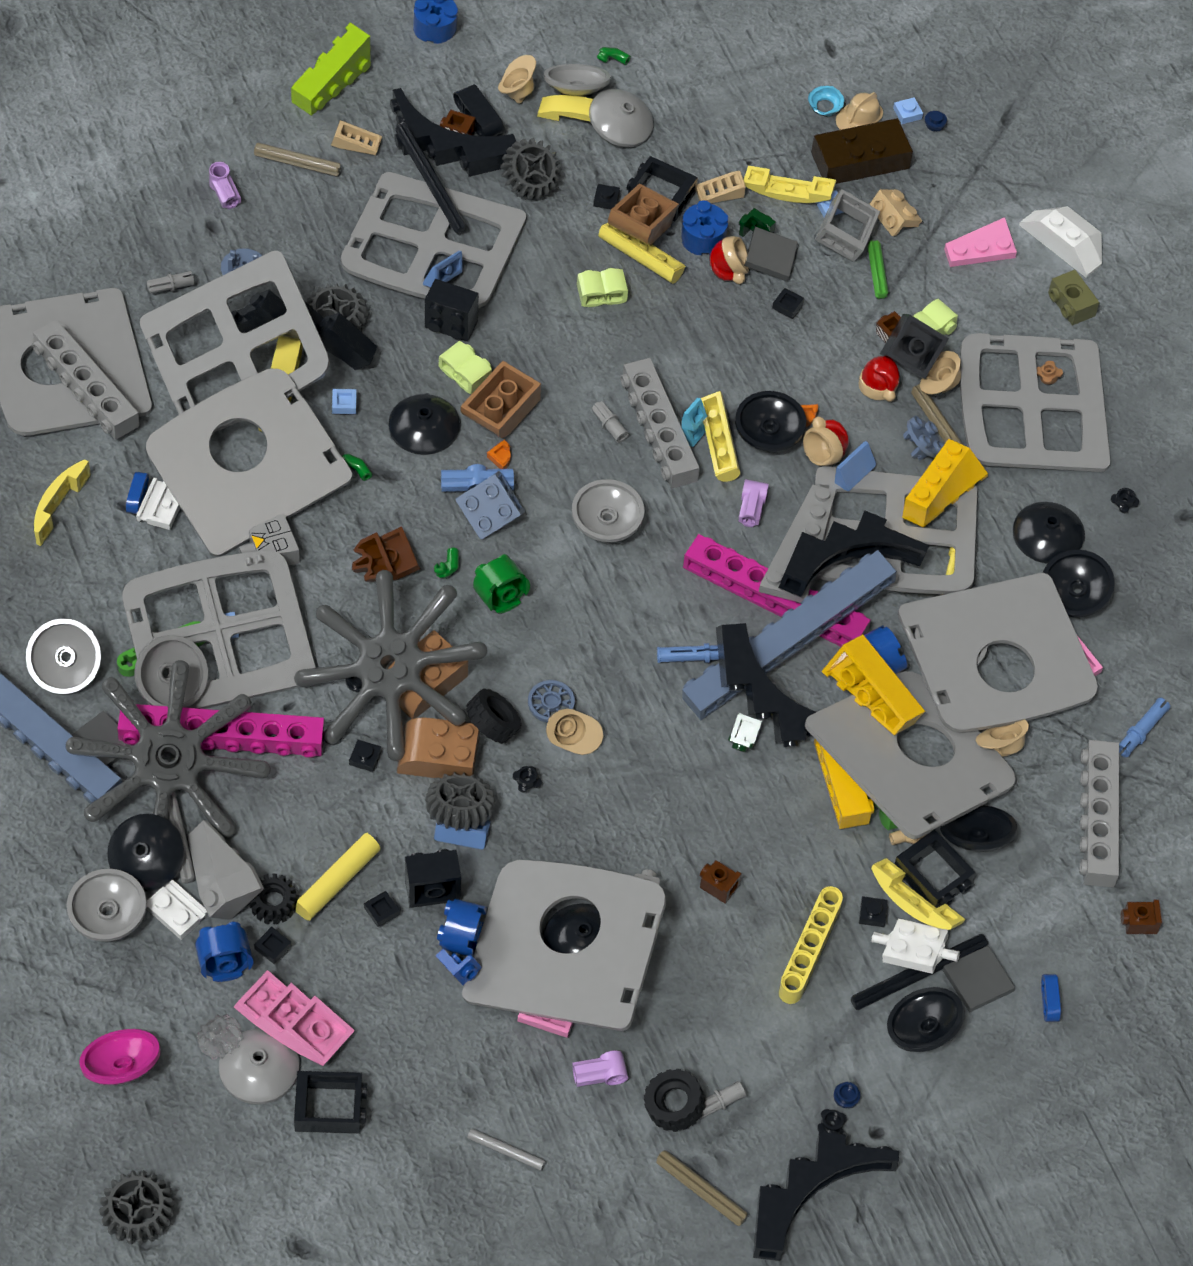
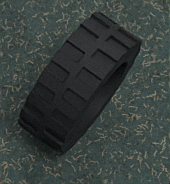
(493, 715)
(674, 1080)

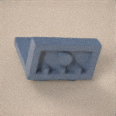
(490, 505)

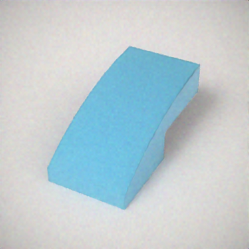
(693, 422)

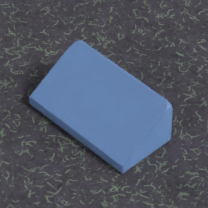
(445, 269)
(855, 467)
(471, 838)

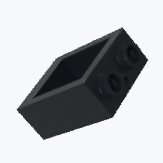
(671, 174)
(934, 842)
(329, 1080)

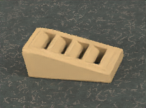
(344, 141)
(727, 180)

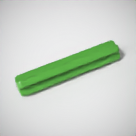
(877, 269)

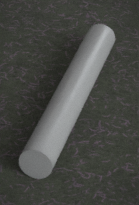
(506, 1149)

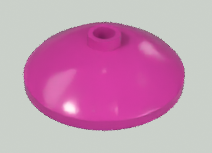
(120, 1056)

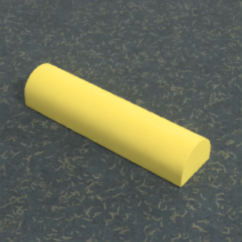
(649, 256)
(720, 438)
(337, 876)

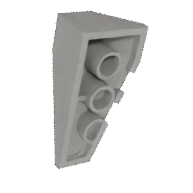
(221, 875)

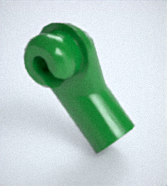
(615, 53)
(359, 465)
(450, 566)

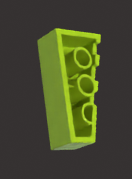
(333, 70)

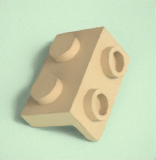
(894, 211)

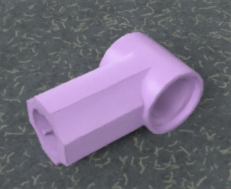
(223, 185)
(753, 498)
(608, 1069)

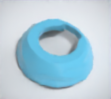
(826, 93)

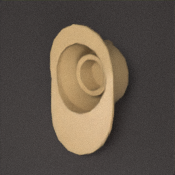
(518, 78)
(860, 111)
(943, 375)
(574, 731)
(1004, 739)

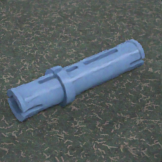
(688, 653)
(1137, 733)

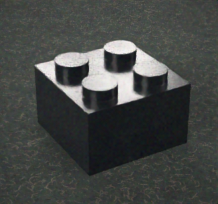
(451, 310)
(914, 346)
(432, 878)

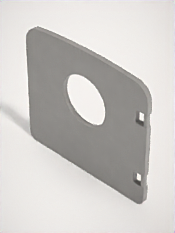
(99, 329)
(287, 480)
(1010, 612)
(899, 785)
(574, 987)

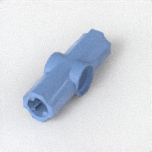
(467, 479)

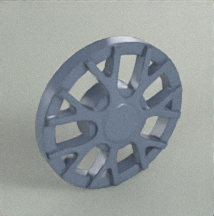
(550, 700)

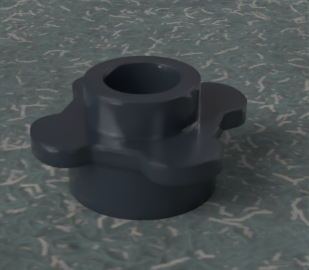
(1125, 494)
(527, 772)
(834, 1116)

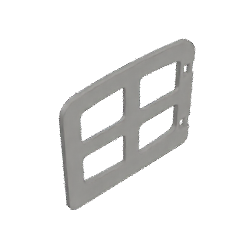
(433, 241)
(236, 345)
(1031, 401)
(896, 488)
(219, 628)

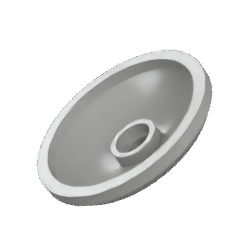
(577, 79)
(621, 118)
(610, 501)
(46, 654)
(162, 654)
(103, 892)
(259, 1080)

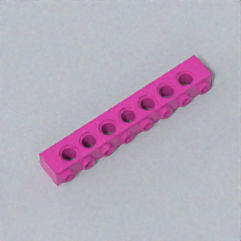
(740, 583)
(258, 724)

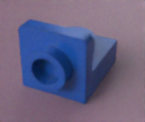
(461, 970)

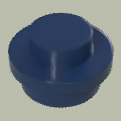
(935, 120)
(846, 1095)

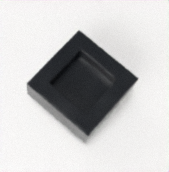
(606, 196)
(788, 303)
(365, 755)
(381, 908)
(873, 911)
(272, 945)

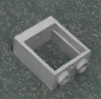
(839, 240)

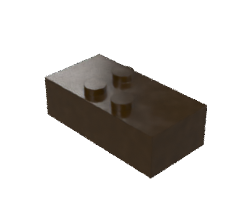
(862, 151)

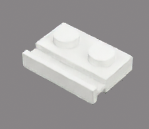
(158, 506)
(176, 909)

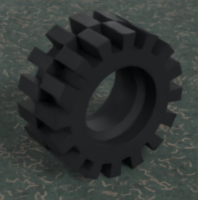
(281, 910)

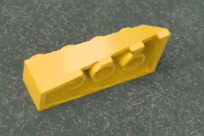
(946, 478)
(874, 685)

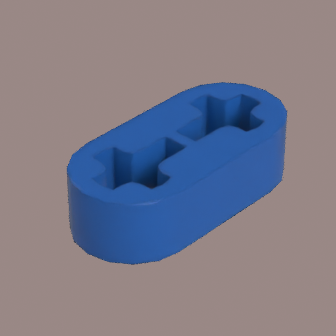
(137, 492)
(1050, 998)

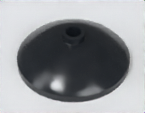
(770, 412)
(424, 433)
(1045, 541)
(1081, 571)
(981, 829)
(163, 850)
(563, 928)
(925, 1019)

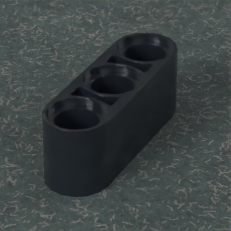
(473, 103)

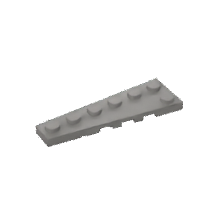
(810, 519)

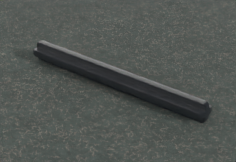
(430, 177)
(911, 976)

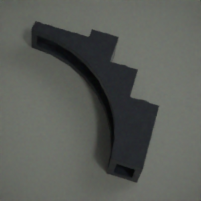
(446, 146)
(336, 331)
(844, 543)
(740, 668)
(805, 1178)

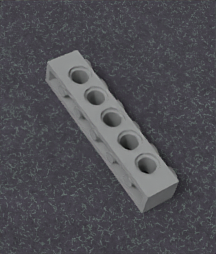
(85, 380)
(654, 408)
(1105, 756)

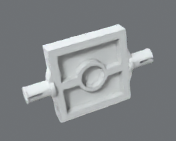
(915, 946)

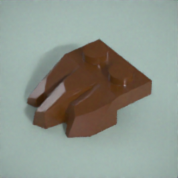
(385, 552)

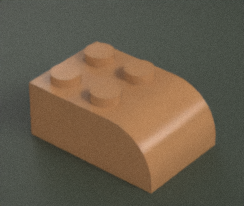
(643, 214)
(502, 400)
(438, 676)
(438, 748)

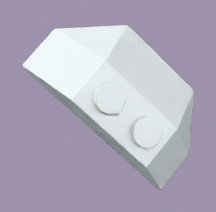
(1067, 237)

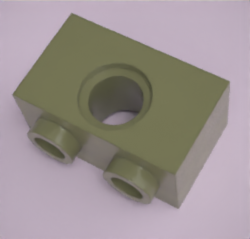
(1073, 297)

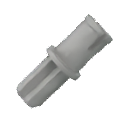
(170, 282)
(610, 422)
(723, 1098)

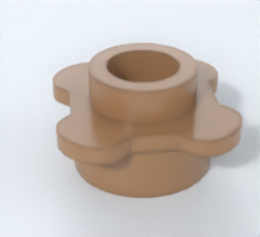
(1049, 372)

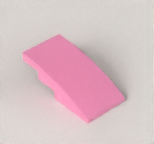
(294, 1019)

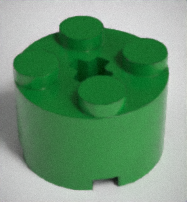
(500, 584)

